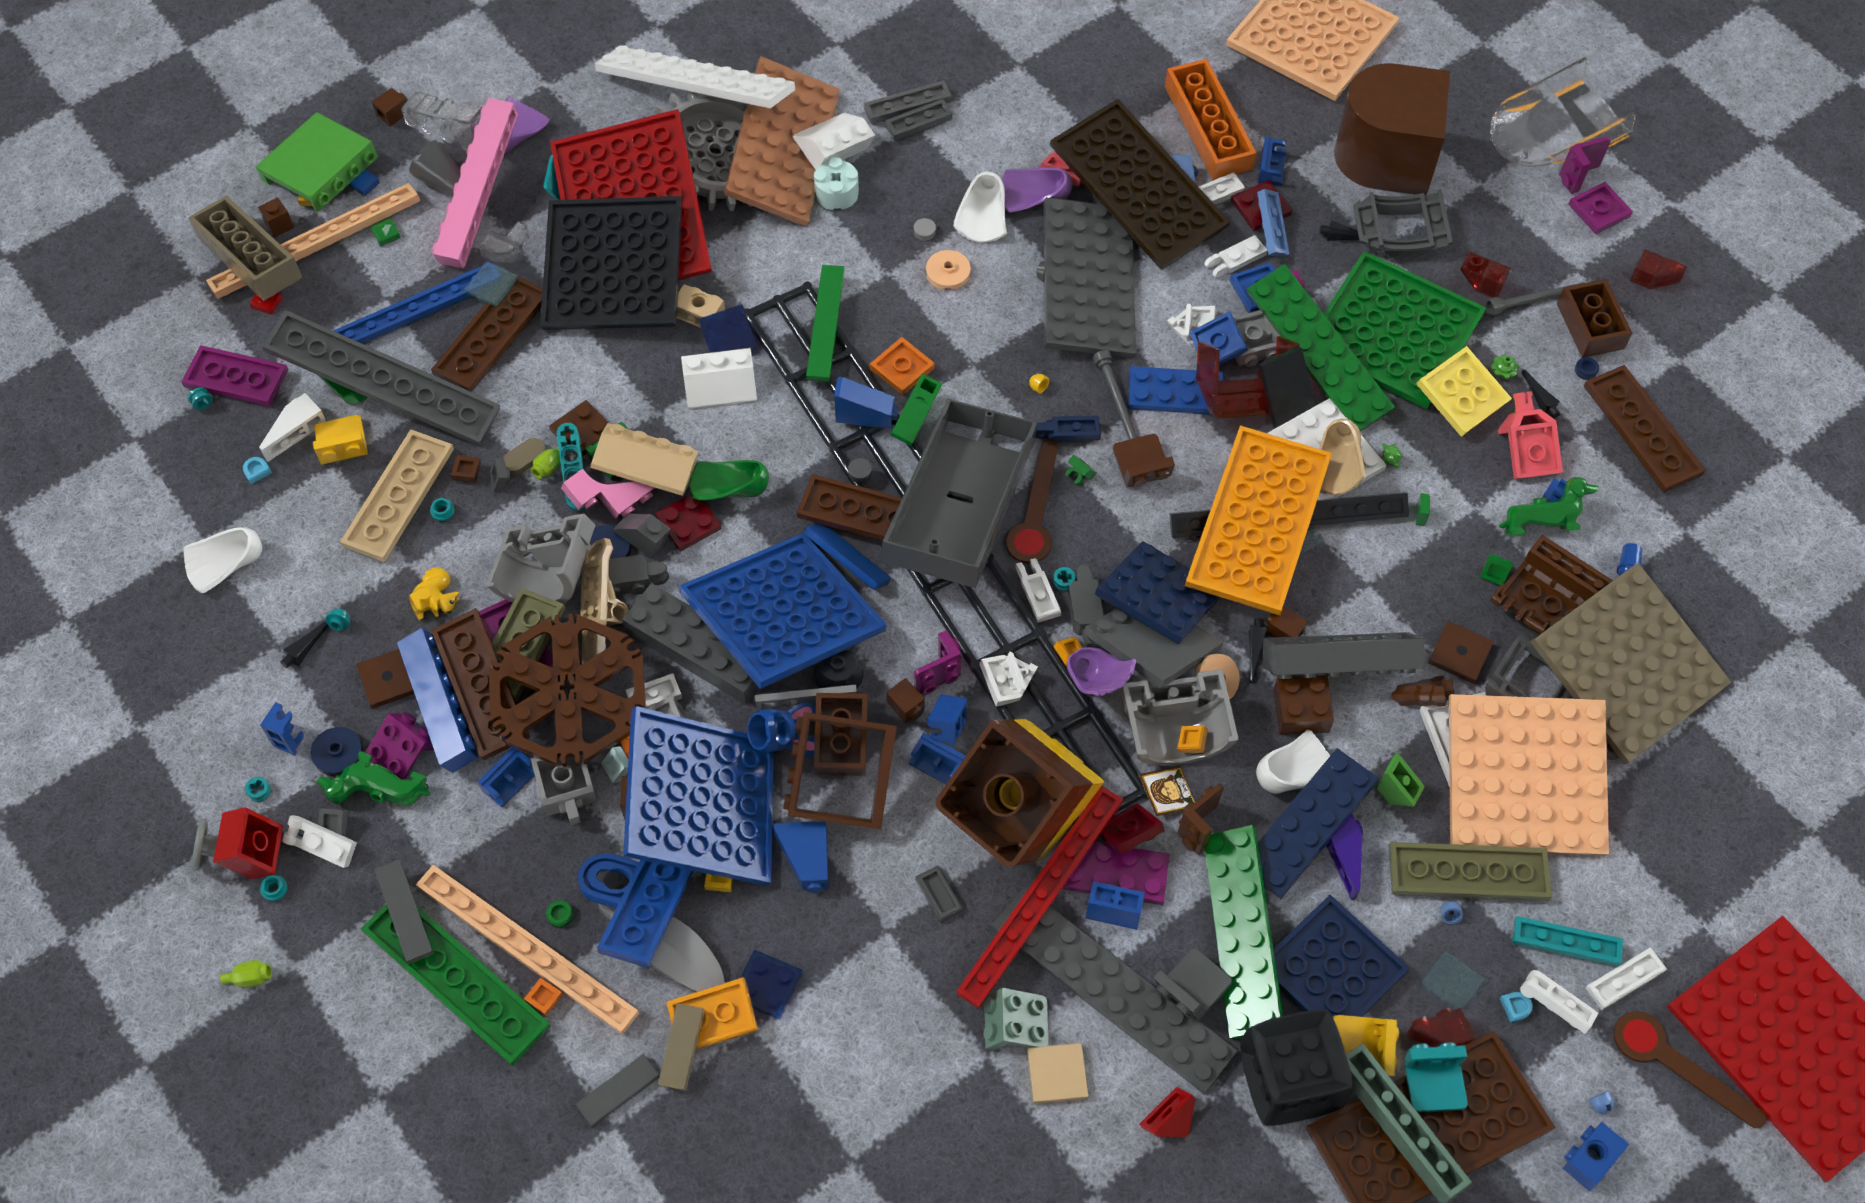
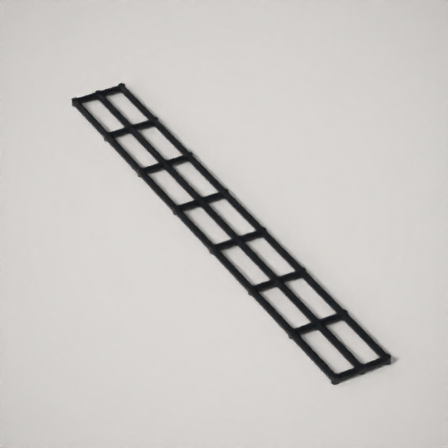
(1037, 633)

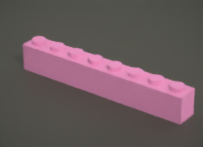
(475, 183)

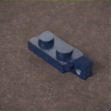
(1069, 428)

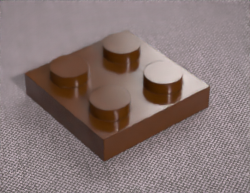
(588, 423)

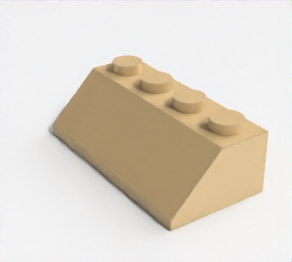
(645, 459)

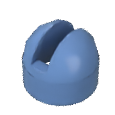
(1451, 918)
(1602, 1102)

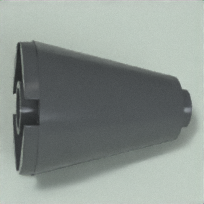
(436, 167)

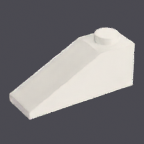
(291, 426)

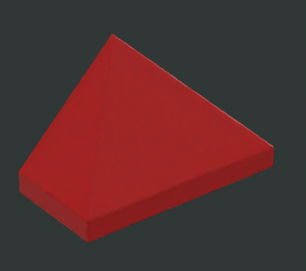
(1171, 1116)

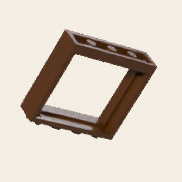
(882, 778)

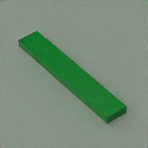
(825, 323)

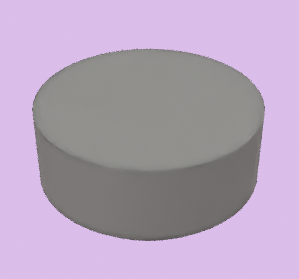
(924, 229)

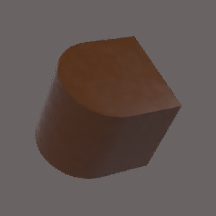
(1393, 127)

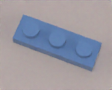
(1273, 223)

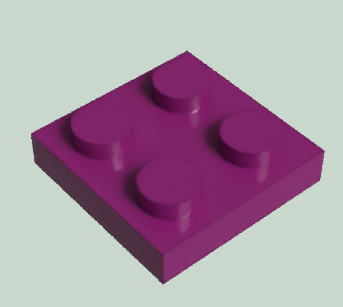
(1600, 208)

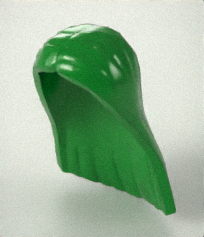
(728, 479)

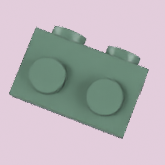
(1015, 1019)

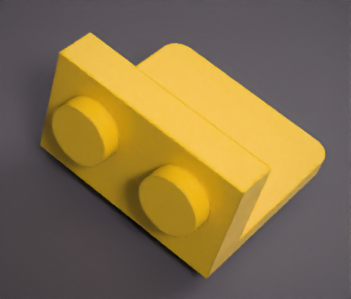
(340, 439)
(1376, 1034)

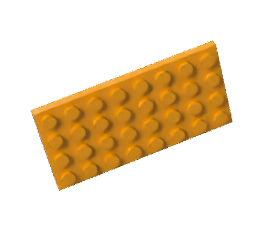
(1259, 520)

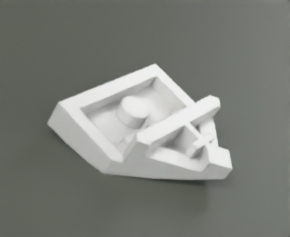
(1191, 319)
(1006, 677)

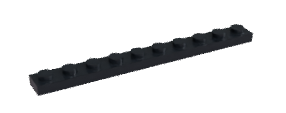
(1325, 512)

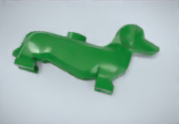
(1550, 514)
(376, 781)

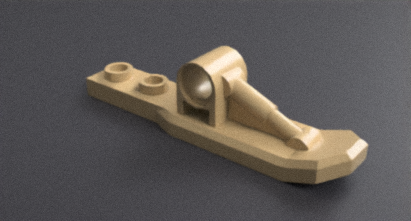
(598, 597)

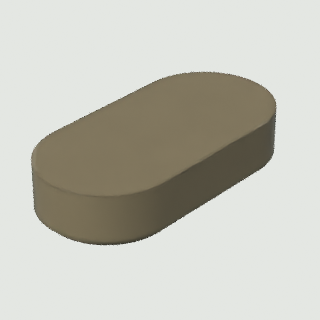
(522, 456)

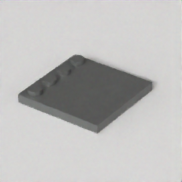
(1155, 655)

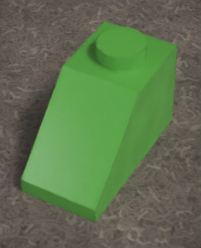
(1400, 784)

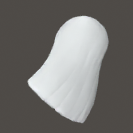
(982, 209)
(220, 555)
(1292, 764)

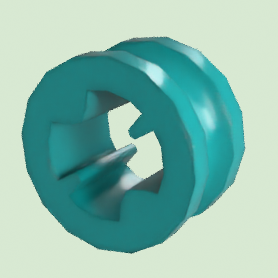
(200, 398)
(1057, 581)
(261, 795)

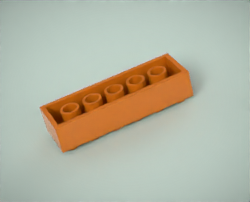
(1210, 119)

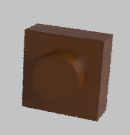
(466, 469)

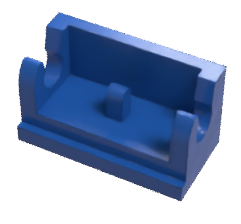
(1272, 161)
(949, 716)
(278, 729)
(935, 758)
(507, 777)
(1115, 905)

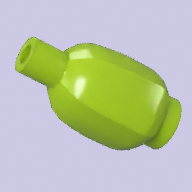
(546, 463)
(248, 974)

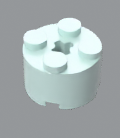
(836, 184)

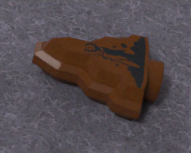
(1424, 692)

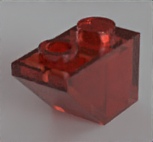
(1657, 271)
(1484, 274)
(1444, 1028)

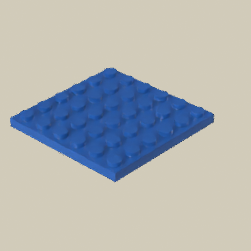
(782, 609)
(698, 798)

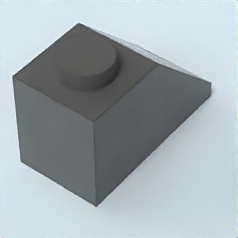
(643, 532)

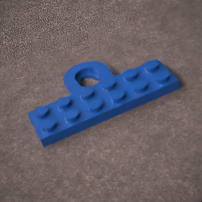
(641, 907)

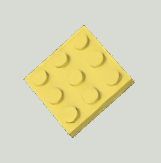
(1463, 391)

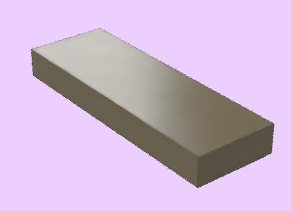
(681, 1047)

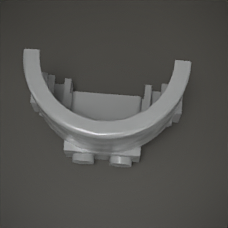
(559, 557)
(1175, 706)

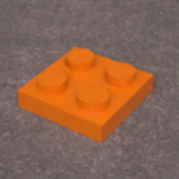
(901, 366)

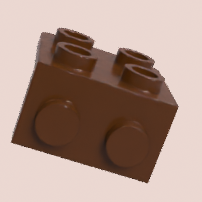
(1142, 460)
(1192, 827)

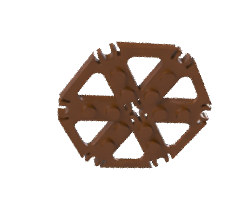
(546, 699)

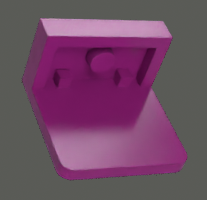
(1580, 160)
(940, 671)
(399, 743)

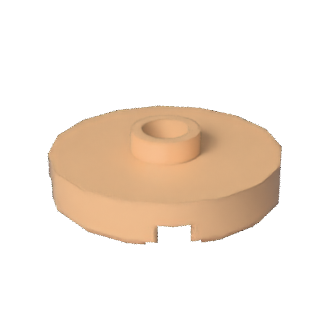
(948, 278)
(1229, 667)

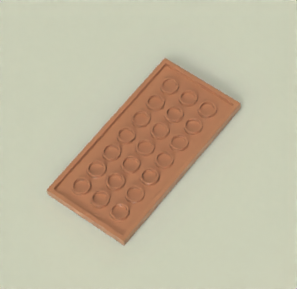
(767, 161)

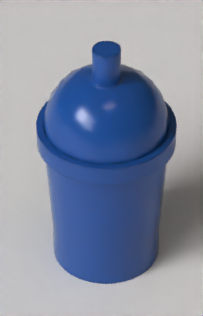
(1630, 556)

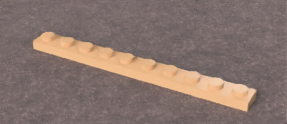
(329, 233)
(528, 949)

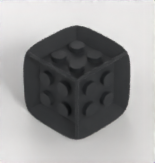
(1296, 1067)

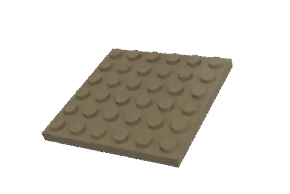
(1636, 657)

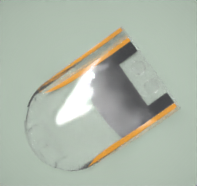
(1552, 116)

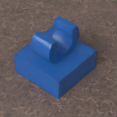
(1555, 490)

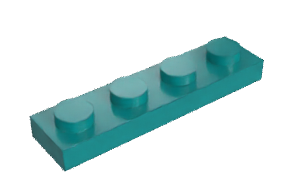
(1567, 941)

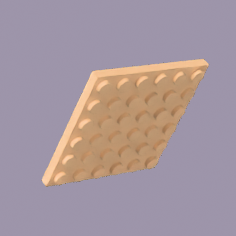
(1314, 40)
(1528, 773)

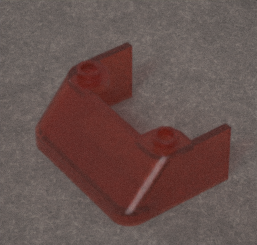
(1232, 397)

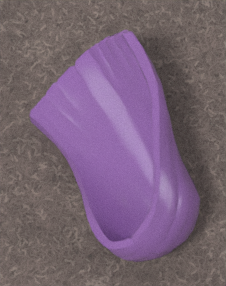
(527, 124)
(1031, 186)
(1098, 672)

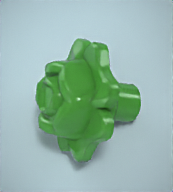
(1505, 366)
(1391, 455)

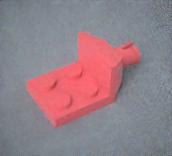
(1532, 439)

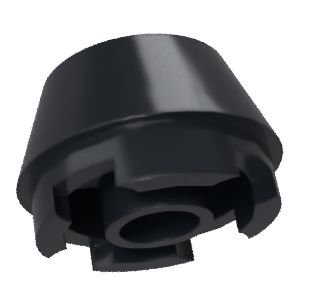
(839, 670)

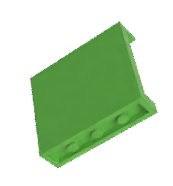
(318, 160)

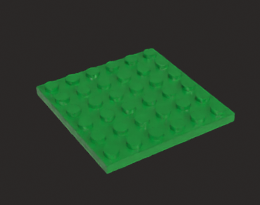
(1400, 324)

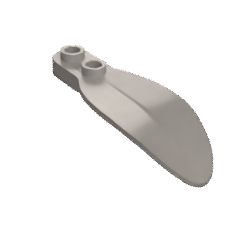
(683, 956)

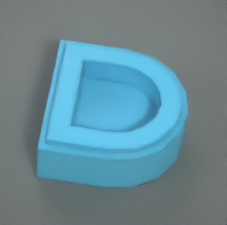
(256, 469)
(1516, 1006)

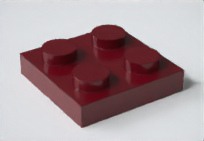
(1248, 204)
(689, 521)
(1131, 829)

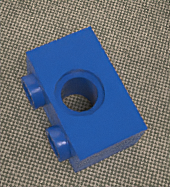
(1608, 1148)

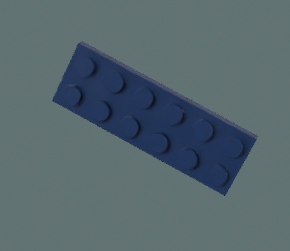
(1312, 820)

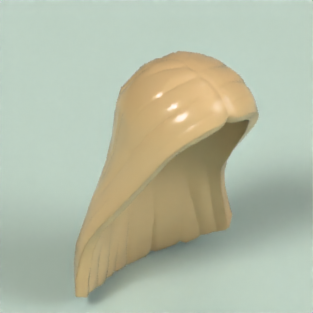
(1346, 463)

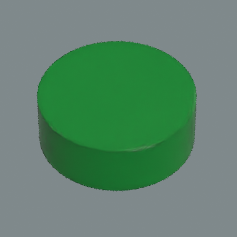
(559, 914)

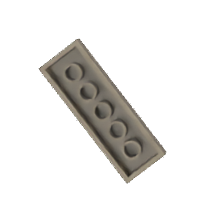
(245, 247)

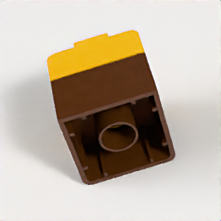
(1017, 792)

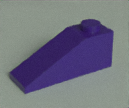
(1346, 854)

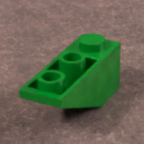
(916, 409)

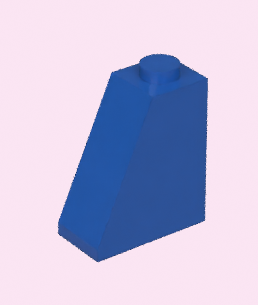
(863, 405)
(806, 852)

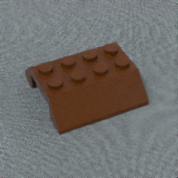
(1548, 585)

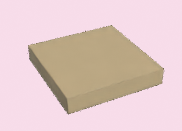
(1057, 1073)

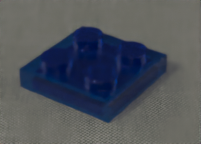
(727, 330)
(770, 983)

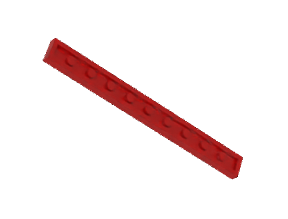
(1039, 897)

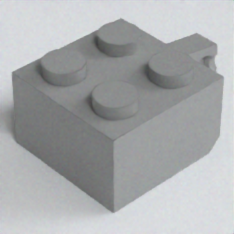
(564, 787)

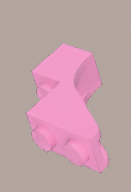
(616, 497)

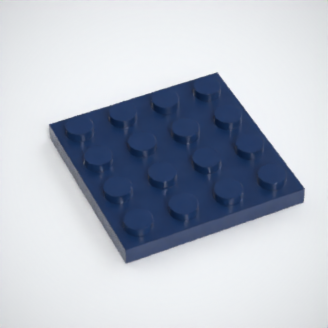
(1154, 592)
(1335, 963)

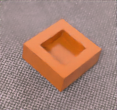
(543, 997)

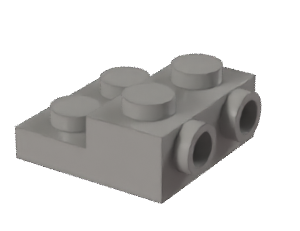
(1258, 336)

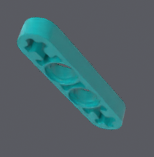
(570, 467)

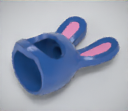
(775, 730)

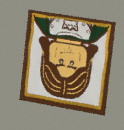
(1167, 790)

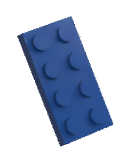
(1166, 390)

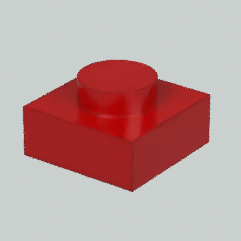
(266, 306)

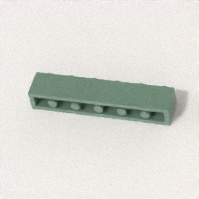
(1405, 1127)

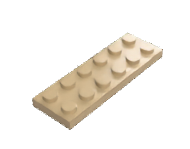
(397, 495)

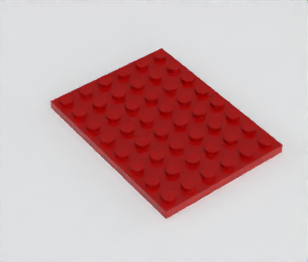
(637, 161)
(1788, 1041)

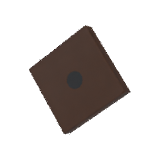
(1460, 652)
(385, 679)

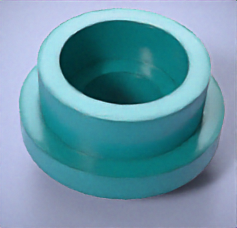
(442, 503)
(338, 619)
(268, 883)

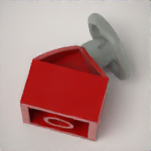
(244, 844)

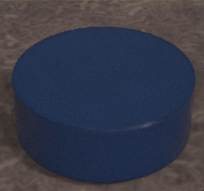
(1586, 368)

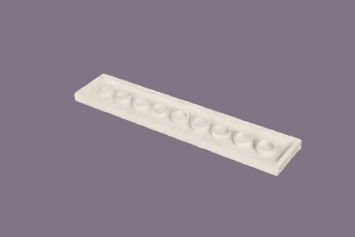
(695, 76)

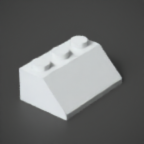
(835, 137)
(719, 378)

